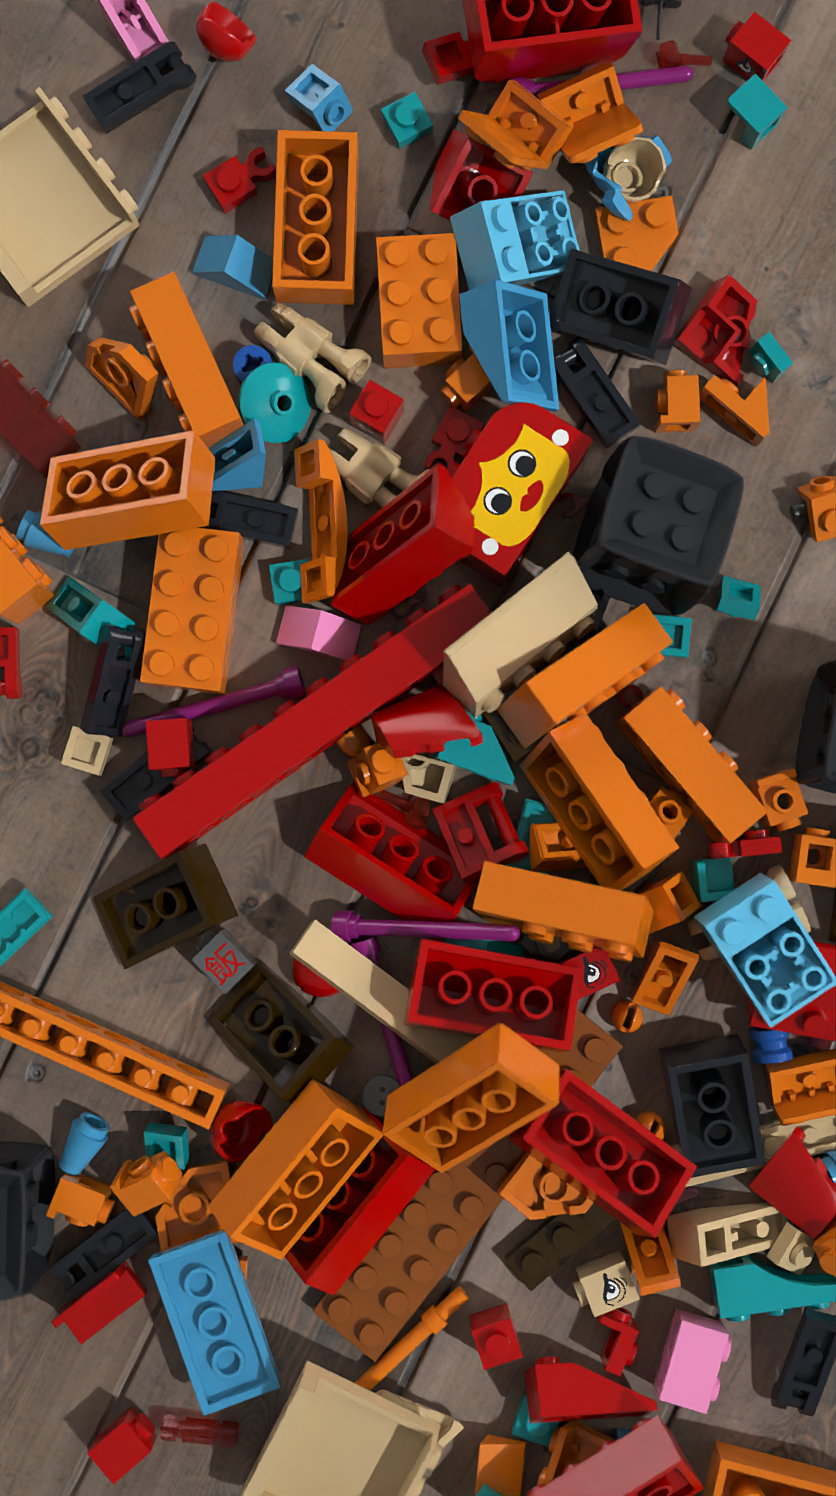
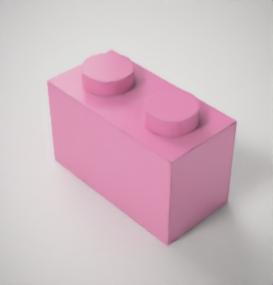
(692, 1361)

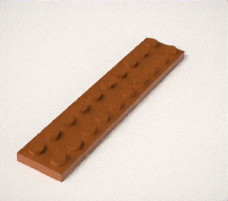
(441, 1222)

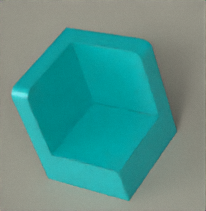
(757, 109)
(711, 878)

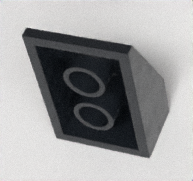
(619, 306)
(713, 1104)

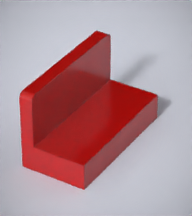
(101, 1303)

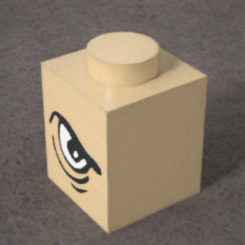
(605, 1284)

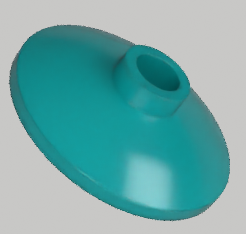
(260, 396)

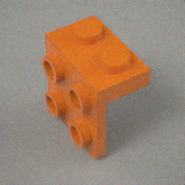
(595, 110)
(519, 129)

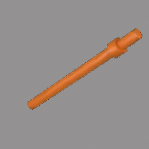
(432, 1321)

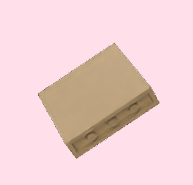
(54, 201)
(343, 1443)

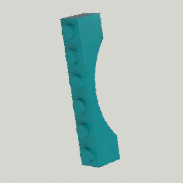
(751, 1287)

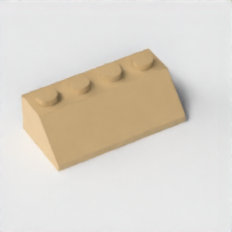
(520, 637)

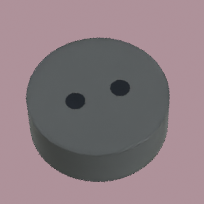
(376, 1093)

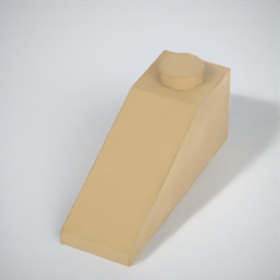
(724, 1232)

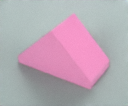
(133, 26)
(318, 633)

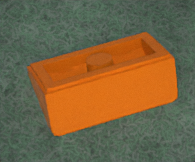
(552, 849)
(501, 1465)

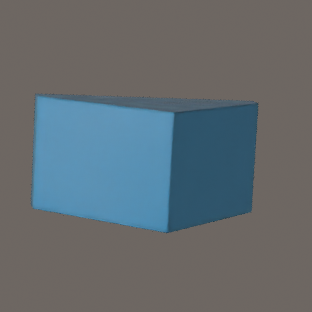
(235, 264)
(240, 459)

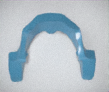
(613, 198)

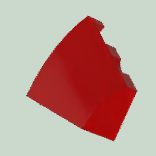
(720, 329)
(423, 724)
(797, 1185)

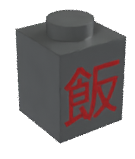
(223, 959)

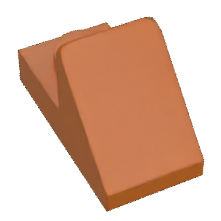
(745, 416)
(664, 977)
(651, 1261)

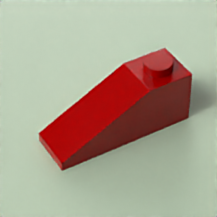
(575, 1393)

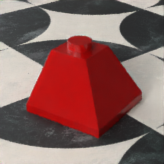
(472, 174)

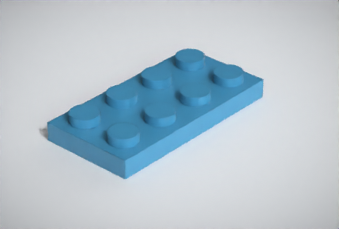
(215, 1321)

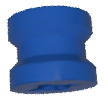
(244, 359)
(770, 1045)

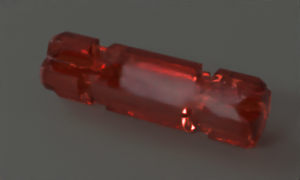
(199, 1431)

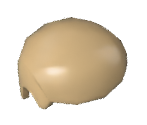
(636, 168)

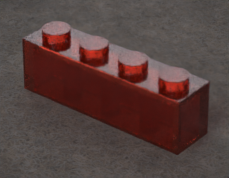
(29, 424)

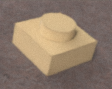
(87, 751)
(792, 1249)

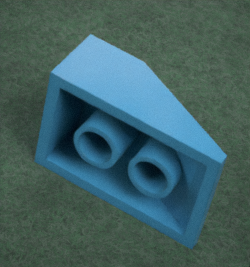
(512, 341)

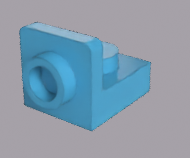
(320, 98)

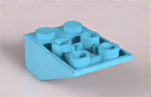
(515, 238)
(766, 948)

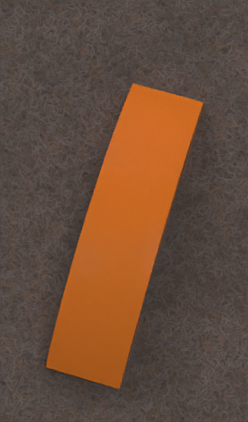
(328, 520)

